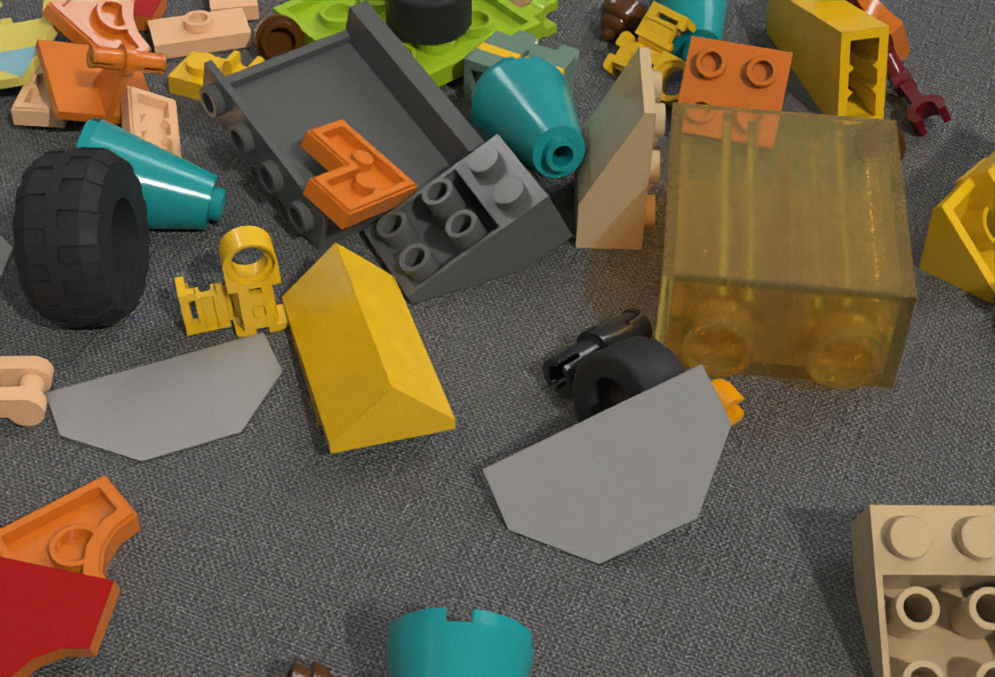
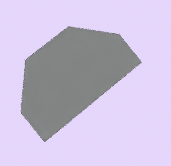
(169, 401)
(618, 472)

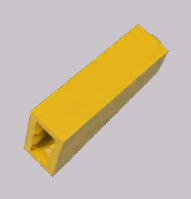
(836, 53)

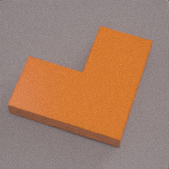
(358, 179)

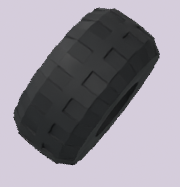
(81, 237)

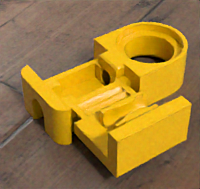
(657, 35)
(247, 289)

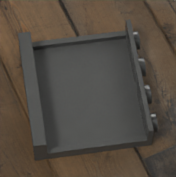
(348, 76)

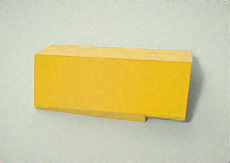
(963, 234)
(362, 355)

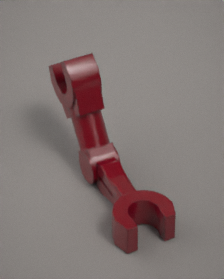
(905, 86)

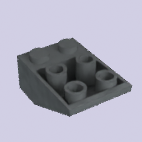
(468, 225)

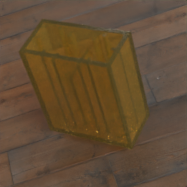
(784, 246)

